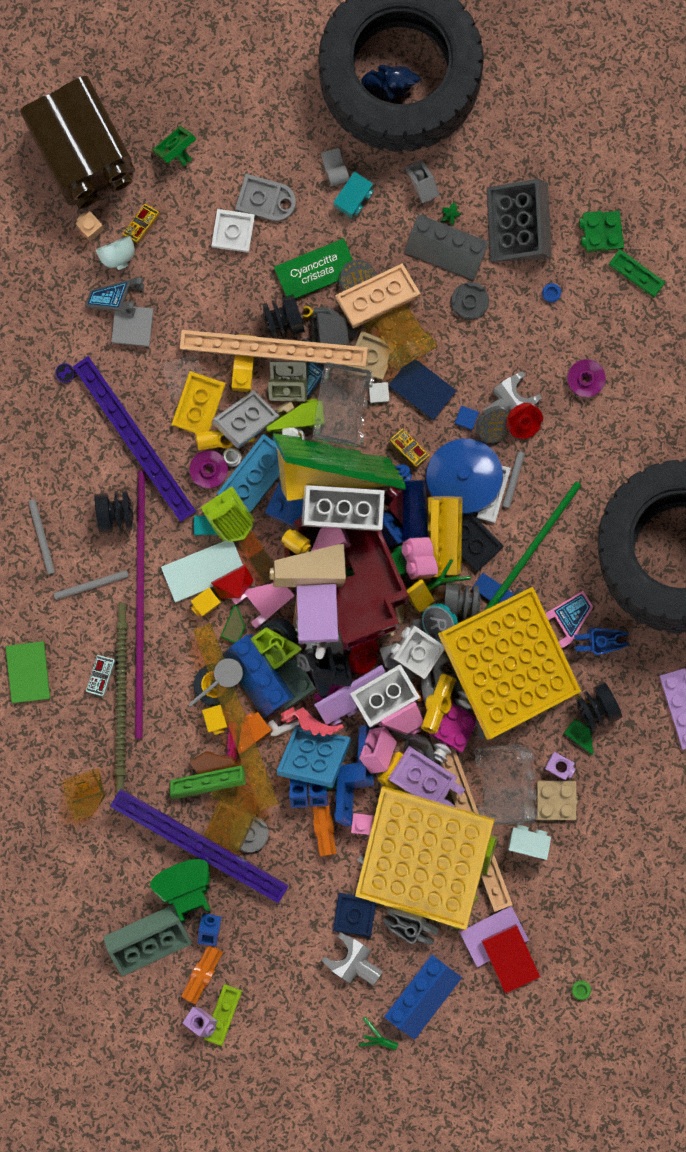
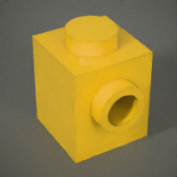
(205, 603)
(215, 719)

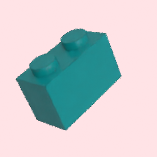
(353, 195)

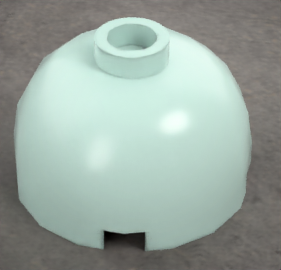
(117, 253)

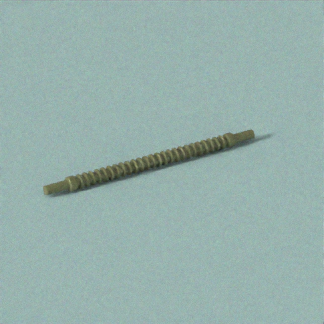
(121, 625)

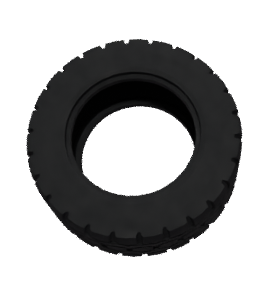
(400, 125)
(625, 515)

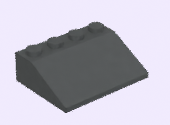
(519, 221)

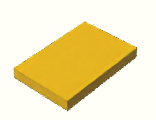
(198, 403)

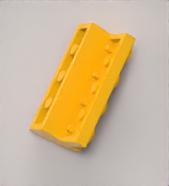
(446, 531)

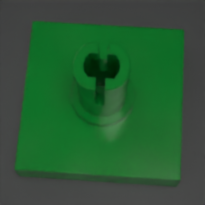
(175, 145)

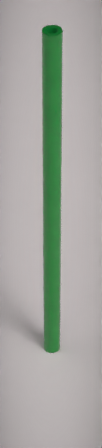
(534, 545)

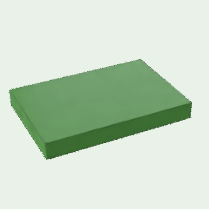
(28, 672)

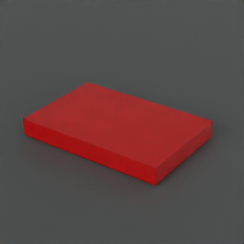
(510, 958)

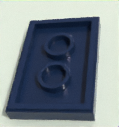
(422, 388)

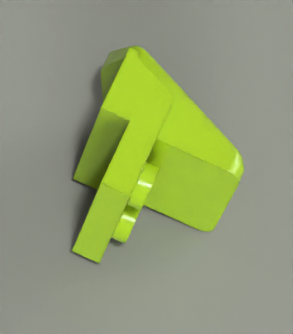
(229, 516)

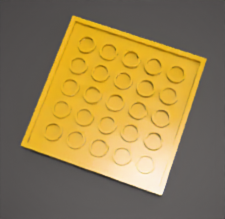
(509, 663)
(424, 857)

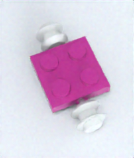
(454, 728)

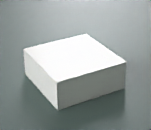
(379, 393)

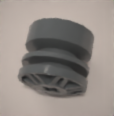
(462, 603)

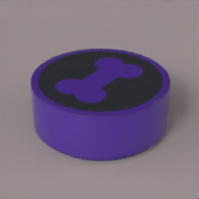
(65, 373)

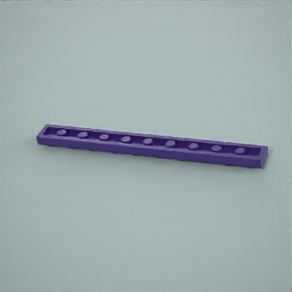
(134, 439)
(199, 845)

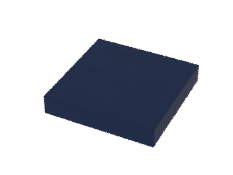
(354, 915)

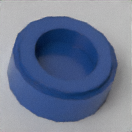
(551, 292)

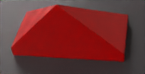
(233, 583)

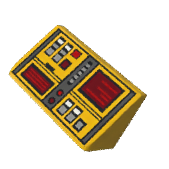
(141, 223)
(409, 448)

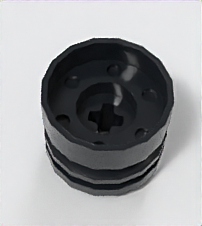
(283, 317)
(113, 512)
(598, 707)

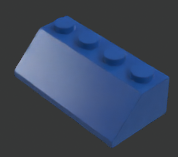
(259, 678)
(422, 996)

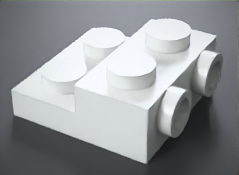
(417, 651)

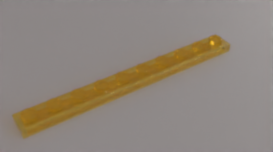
(237, 721)

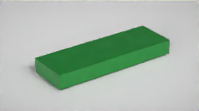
(636, 273)

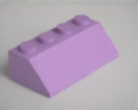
(341, 702)

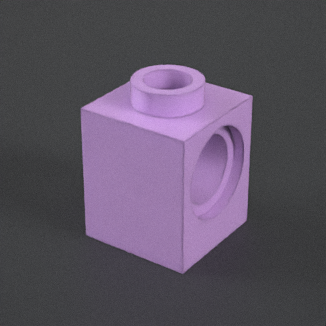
(551, 766)
(193, 1020)

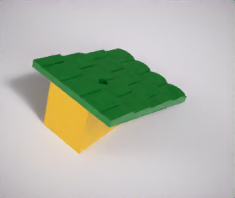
(329, 466)

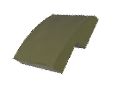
(288, 380)

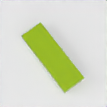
(224, 1013)

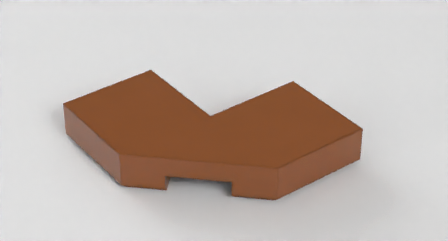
(209, 761)

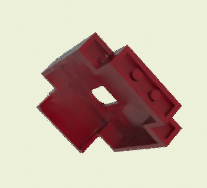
(371, 594)

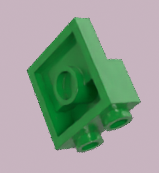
(601, 231)

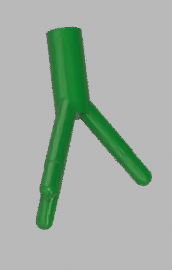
(441, 580)
(377, 1041)

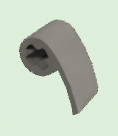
(335, 167)

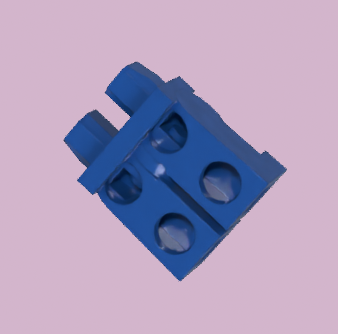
(299, 794)

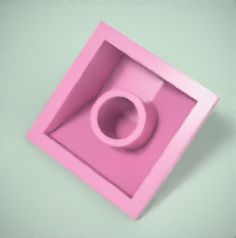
(404, 721)

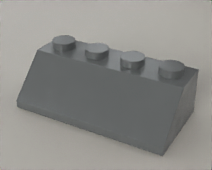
(446, 247)

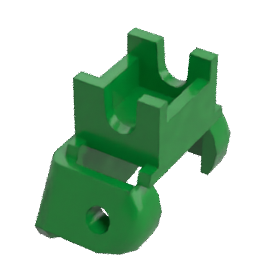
(184, 886)

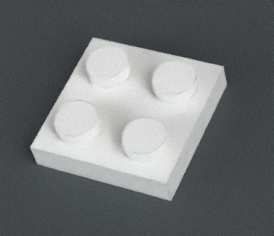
(233, 230)

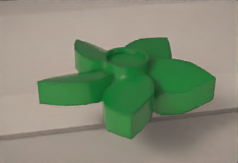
(451, 213)

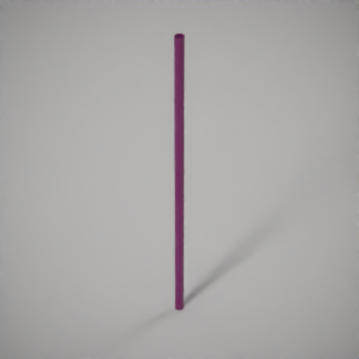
(140, 605)

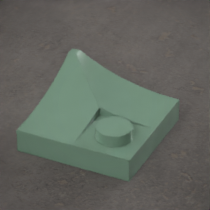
(298, 682)

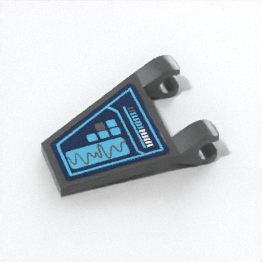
(114, 295)

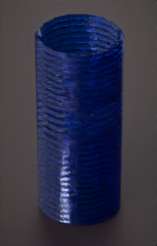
(415, 506)

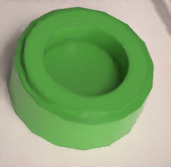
(581, 990)

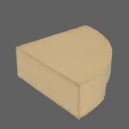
(286, 407)

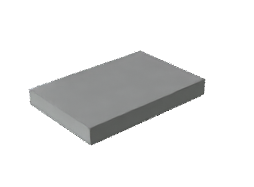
(245, 419)

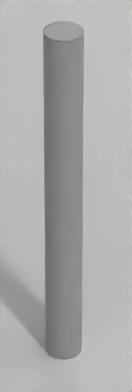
(41, 537)
(90, 585)

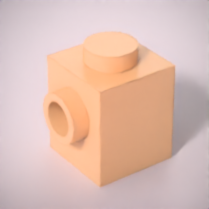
(89, 225)

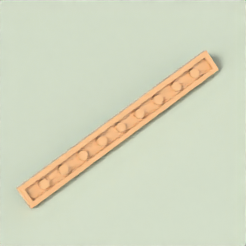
(274, 348)
(493, 880)

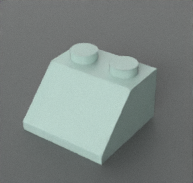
(529, 843)

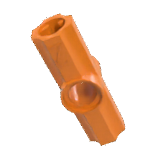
(324, 830)
(202, 974)

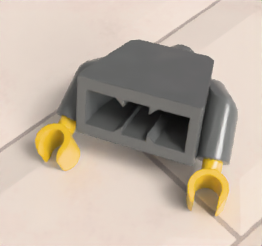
(329, 326)

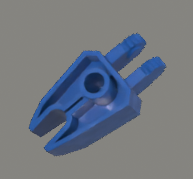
(601, 640)

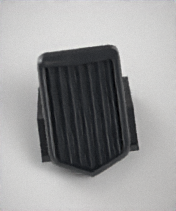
(328, 671)

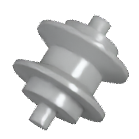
(302, 661)

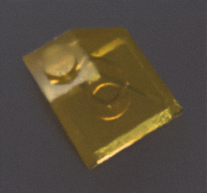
(84, 793)

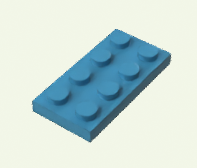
(255, 473)

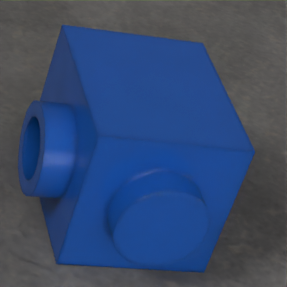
(209, 930)

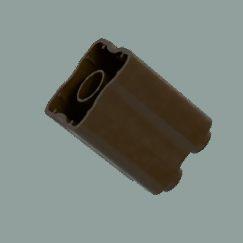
(79, 142)

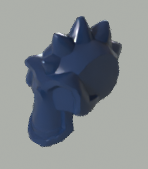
(390, 81)

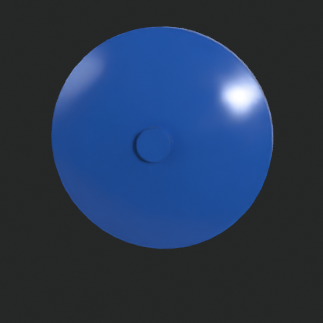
(467, 471)

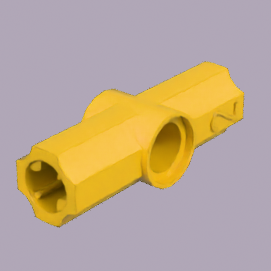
(212, 439)
(438, 703)

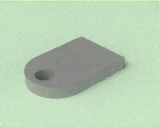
(264, 198)

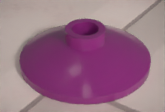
(593, 371)
(208, 459)

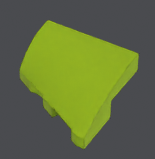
(275, 647)

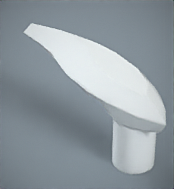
(286, 727)

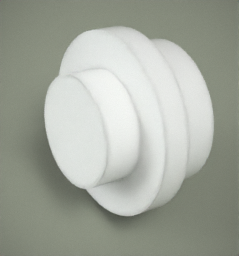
(232, 457)

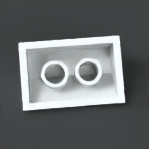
(385, 695)

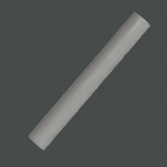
(513, 479)

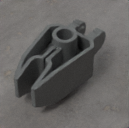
(410, 926)

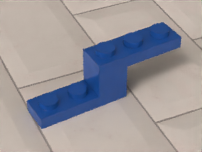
(350, 778)

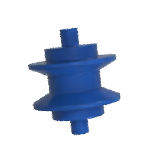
(404, 471)

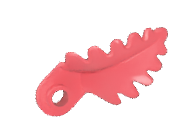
(308, 722)

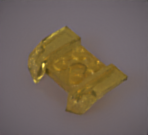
(402, 335)
(232, 818)

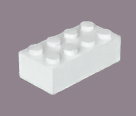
(343, 508)

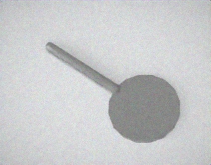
(227, 674)

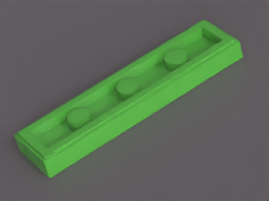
(207, 782)

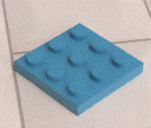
(313, 757)

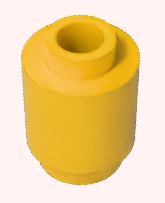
(296, 542)

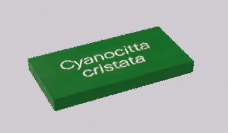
(313, 269)

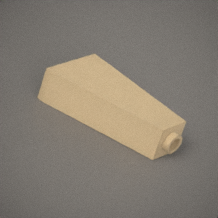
(311, 568)

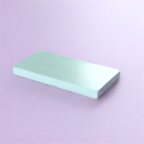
(198, 570)

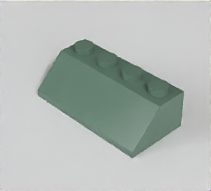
(147, 940)

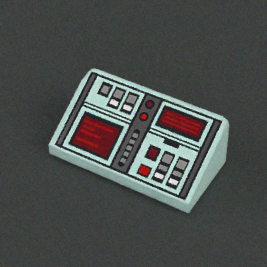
(100, 675)

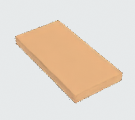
(377, 295)

